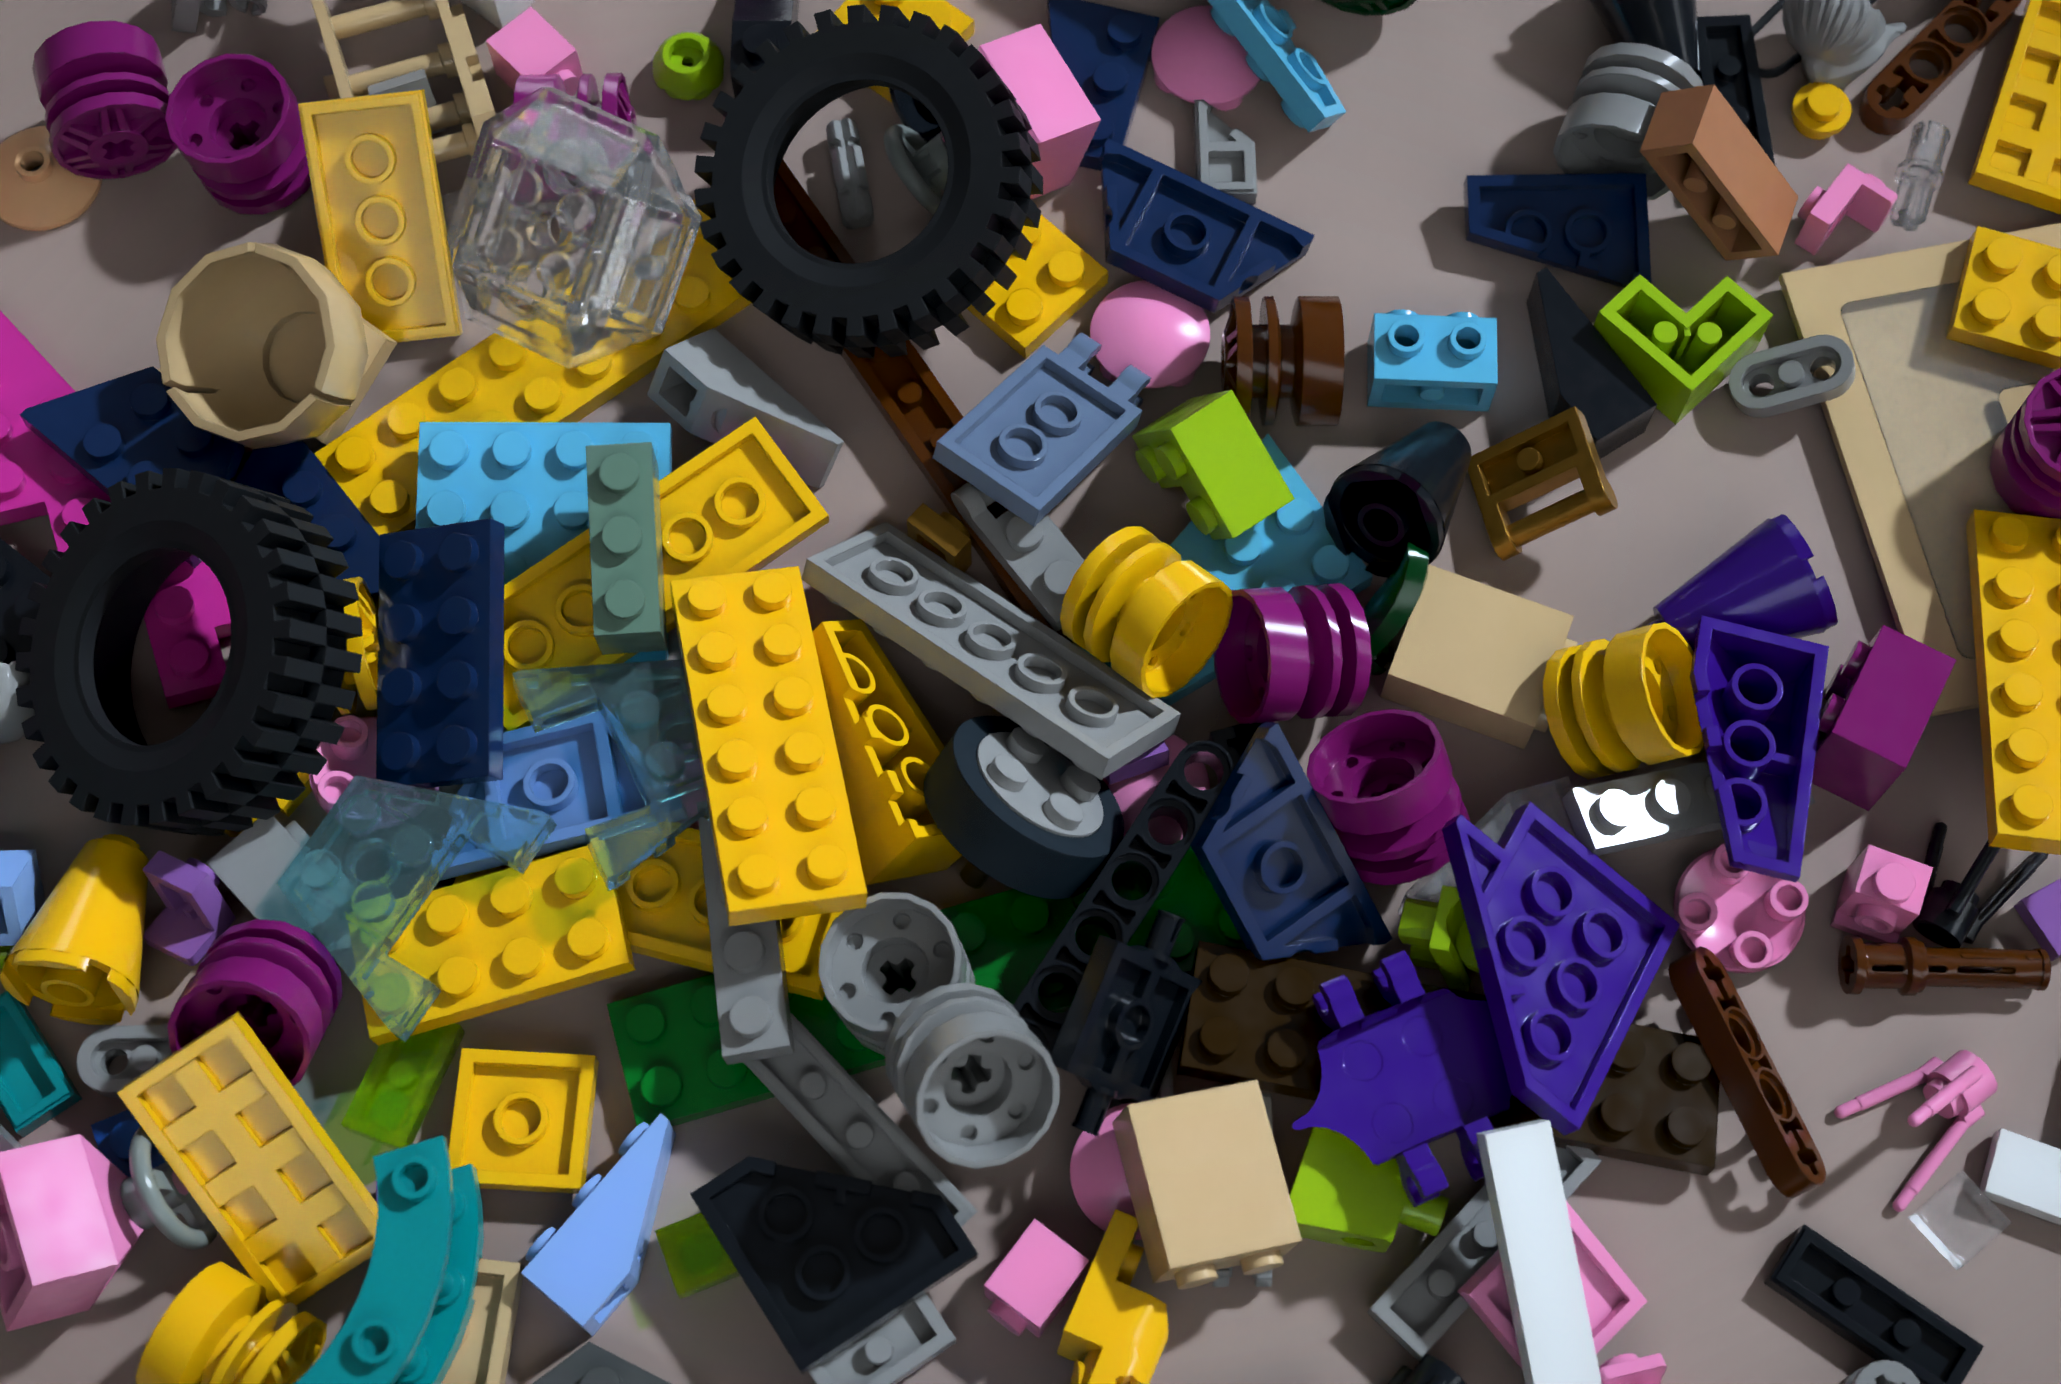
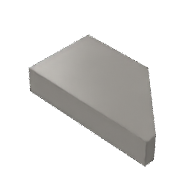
(1223, 155)

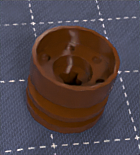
(1286, 360)

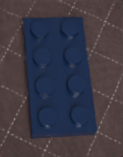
(441, 655)

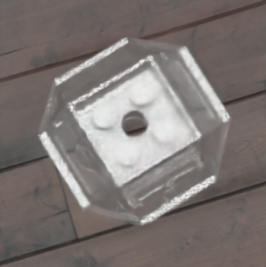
(618, 220)

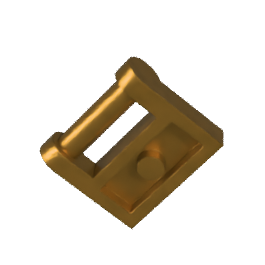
(1532, 466)

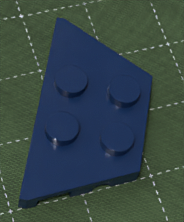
(1189, 232)
(129, 430)
(300, 477)
(1282, 860)

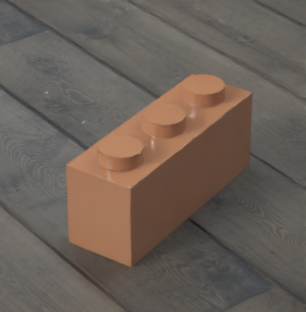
(1719, 173)

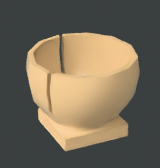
(268, 346)

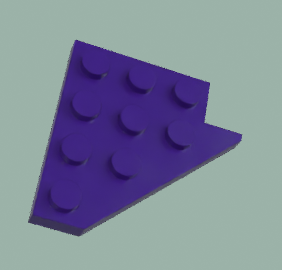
(1558, 955)

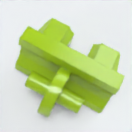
(1439, 937)

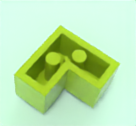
(1677, 352)
(1217, 461)

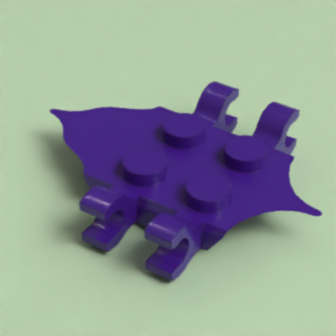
(1408, 1074)

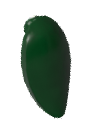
(1394, 604)

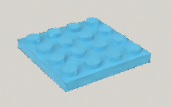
(522, 477)

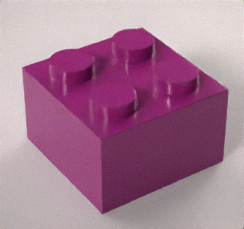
(1876, 715)

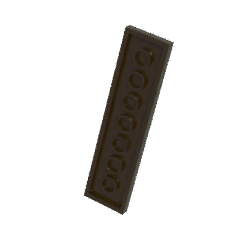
(1262, 1025)

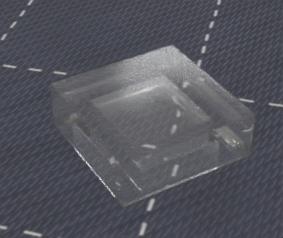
(1959, 1220)

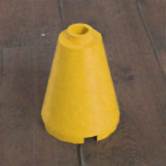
(86, 937)

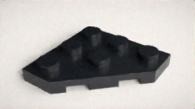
(829, 1249)

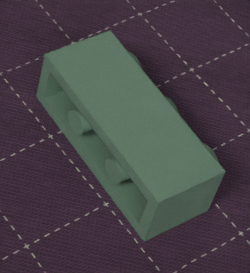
(626, 548)

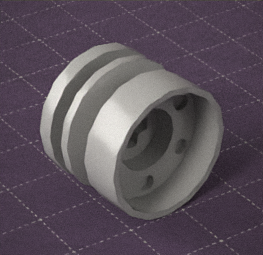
(1615, 110)
(876, 945)
(972, 1075)

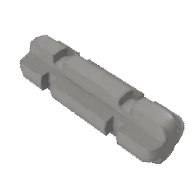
(849, 173)

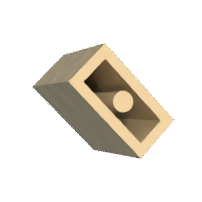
(1477, 657)
(1206, 1184)

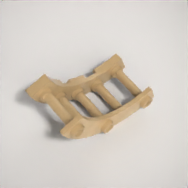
(454, 59)

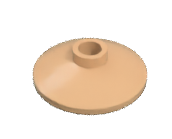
(44, 196)

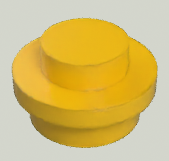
(1820, 110)

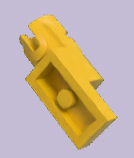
(1113, 1327)

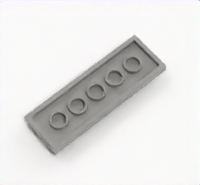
(992, 649)

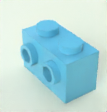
(1432, 361)

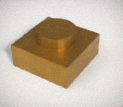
(941, 535)

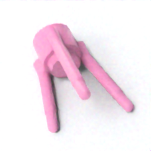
(1951, 1090)

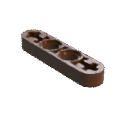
(1937, 48)
(1747, 1073)

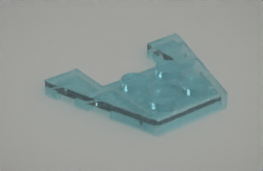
(655, 734)
(377, 866)

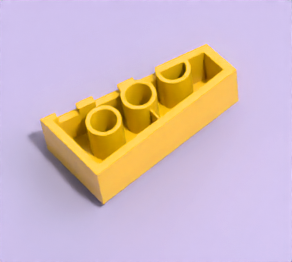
(882, 755)

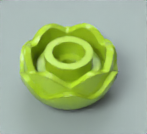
(688, 81)

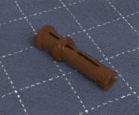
(1910, 971)

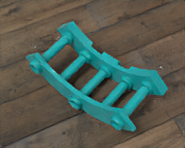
(417, 1276)

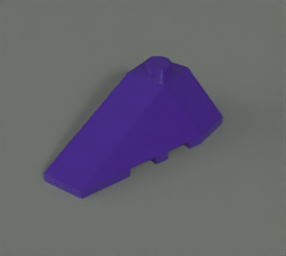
(1759, 730)

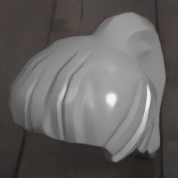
(1837, 37)

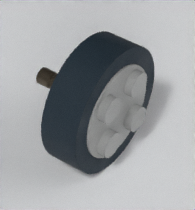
(1021, 810)

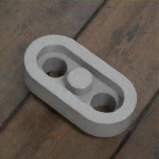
(1791, 373)
(141, 1043)

